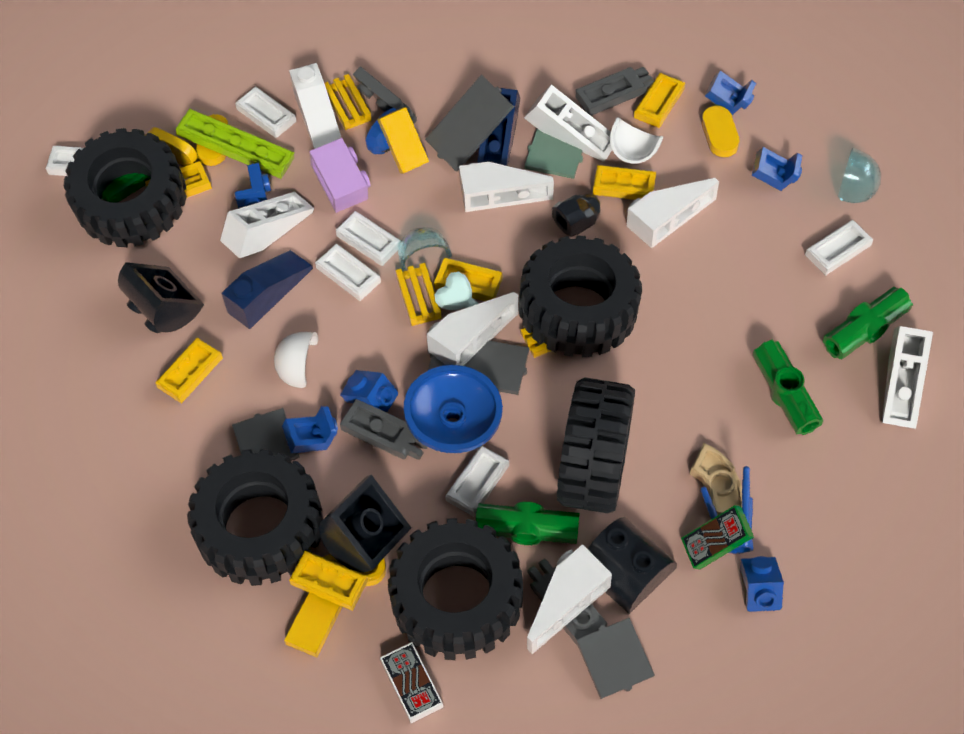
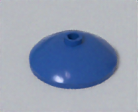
(457, 394)

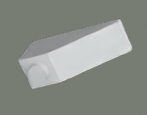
(314, 105)
(566, 121)
(496, 185)
(668, 209)
(262, 223)
(468, 330)
(906, 376)
(573, 587)

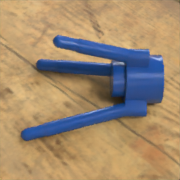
(747, 506)

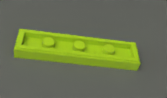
(234, 143)

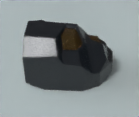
(576, 213)

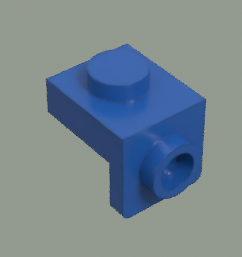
(729, 93)
(775, 169)
(260, 185)
(370, 388)
(310, 433)
(762, 583)

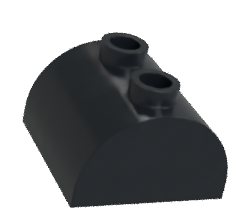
(158, 296)
(363, 527)
(633, 560)

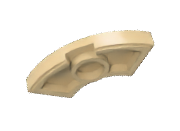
(718, 477)

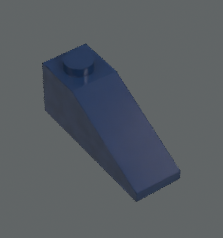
(499, 143)
(263, 287)

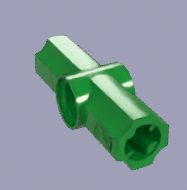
(867, 322)
(795, 402)
(529, 523)

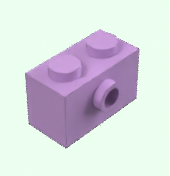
(339, 174)

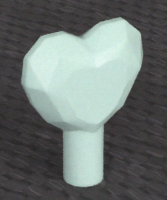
(455, 293)

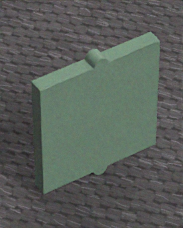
(553, 156)

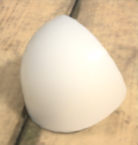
(633, 144)
(291, 357)

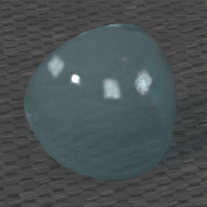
(860, 178)
(420, 239)

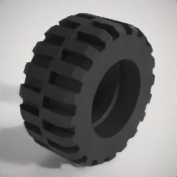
(116, 156)
(584, 265)
(595, 445)
(238, 481)
(456, 546)

